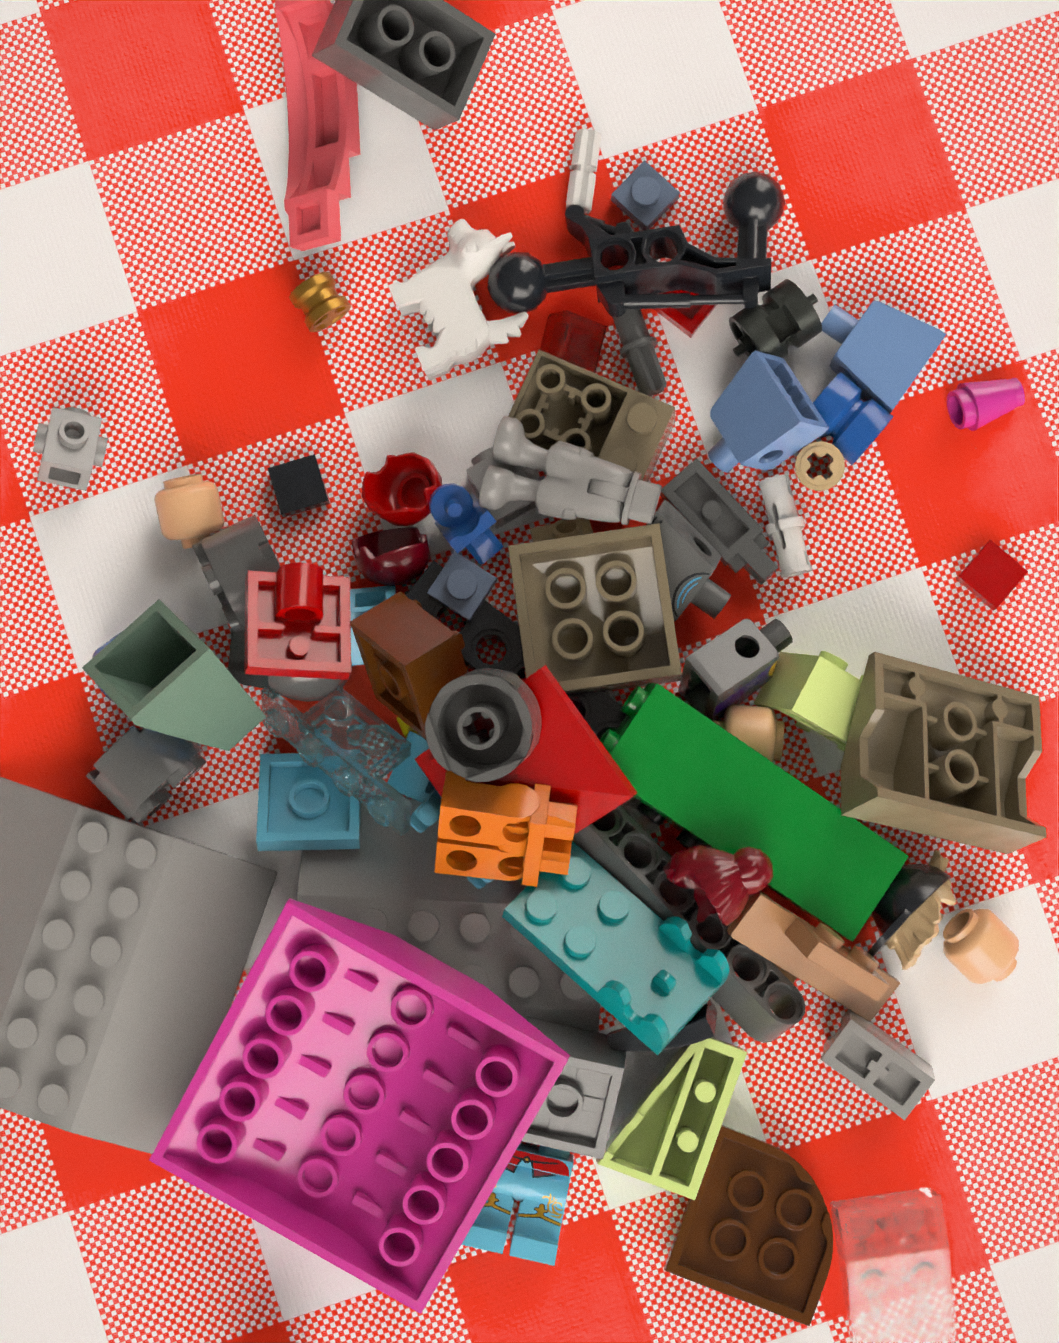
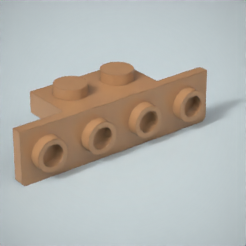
(814, 956)

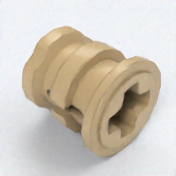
(835, 467)

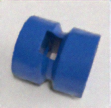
(849, 419)

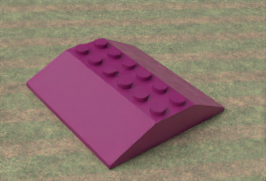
(360, 1100)

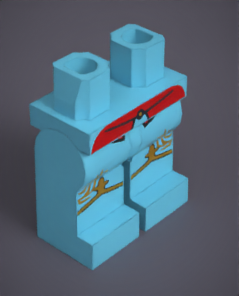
(541, 1183)

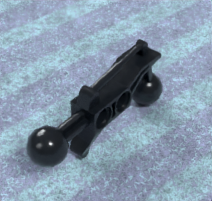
(751, 205)

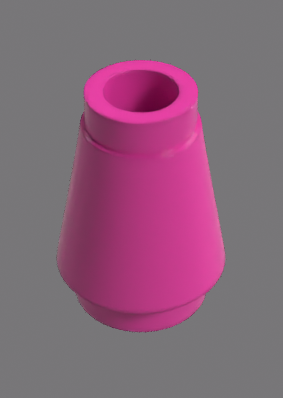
(983, 401)

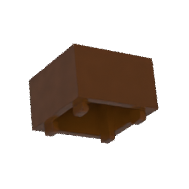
(407, 656)

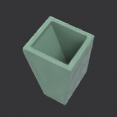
(173, 682)

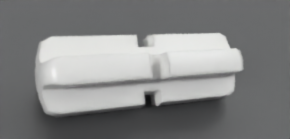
(584, 165)

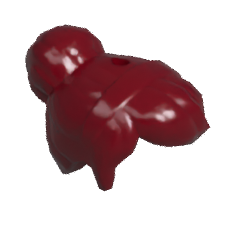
(720, 878)

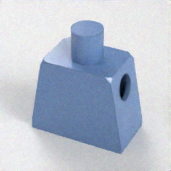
(880, 350)
(763, 416)

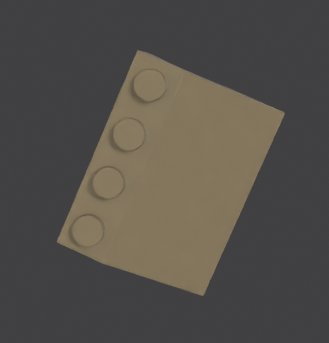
(942, 755)

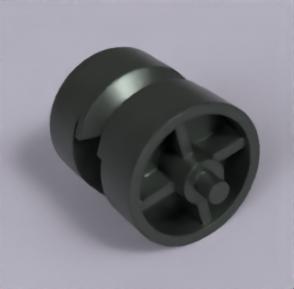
(781, 321)

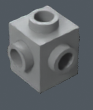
(69, 447)

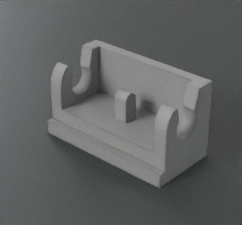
(878, 1064)

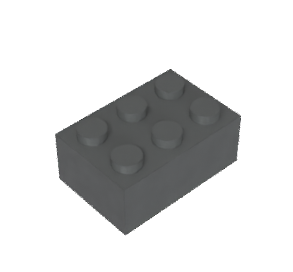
(407, 53)

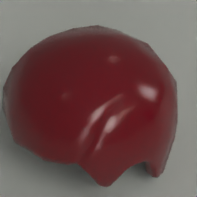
(392, 555)

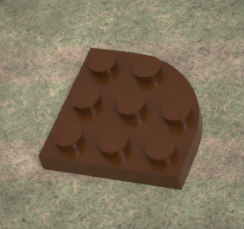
(756, 1229)

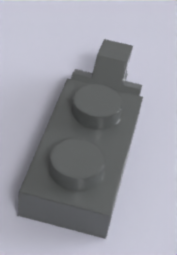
(720, 520)

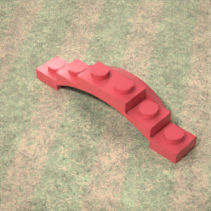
(320, 127)

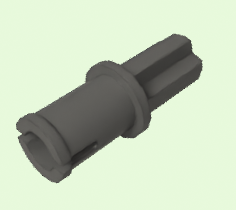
(640, 352)

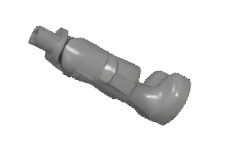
(574, 483)

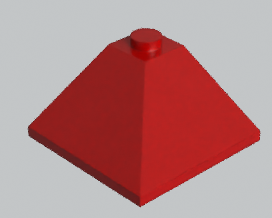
(565, 758)

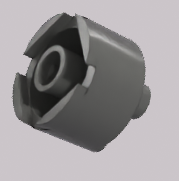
(226, 560)
(476, 753)
(141, 768)

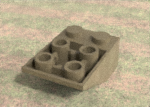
(592, 413)

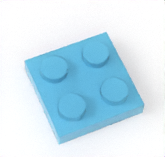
(303, 808)

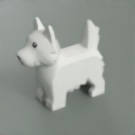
(449, 305)

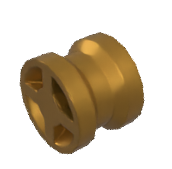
(319, 301)

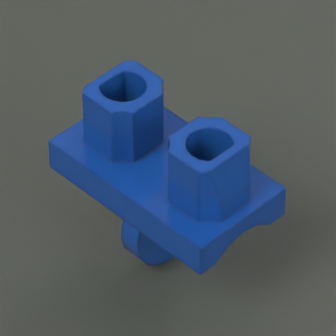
(464, 521)

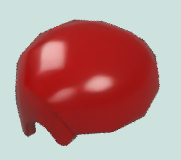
(401, 489)

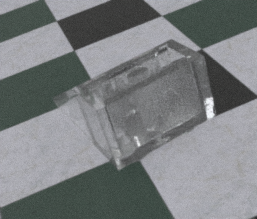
(895, 1267)

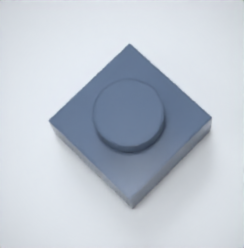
(645, 196)
(462, 586)

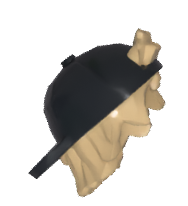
(911, 909)

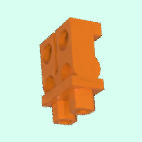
(502, 831)

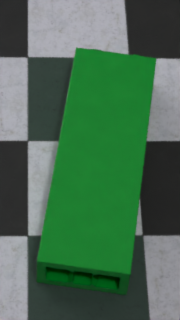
(741, 799)

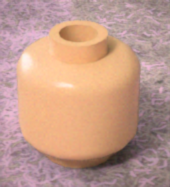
(189, 509)
(756, 728)
(980, 946)

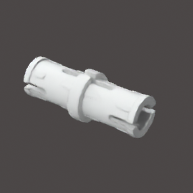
(785, 526)

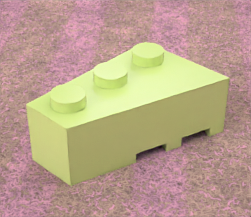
(813, 693)

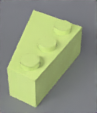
(678, 1119)

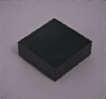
(298, 485)

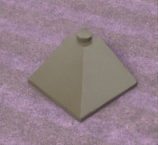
(597, 609)

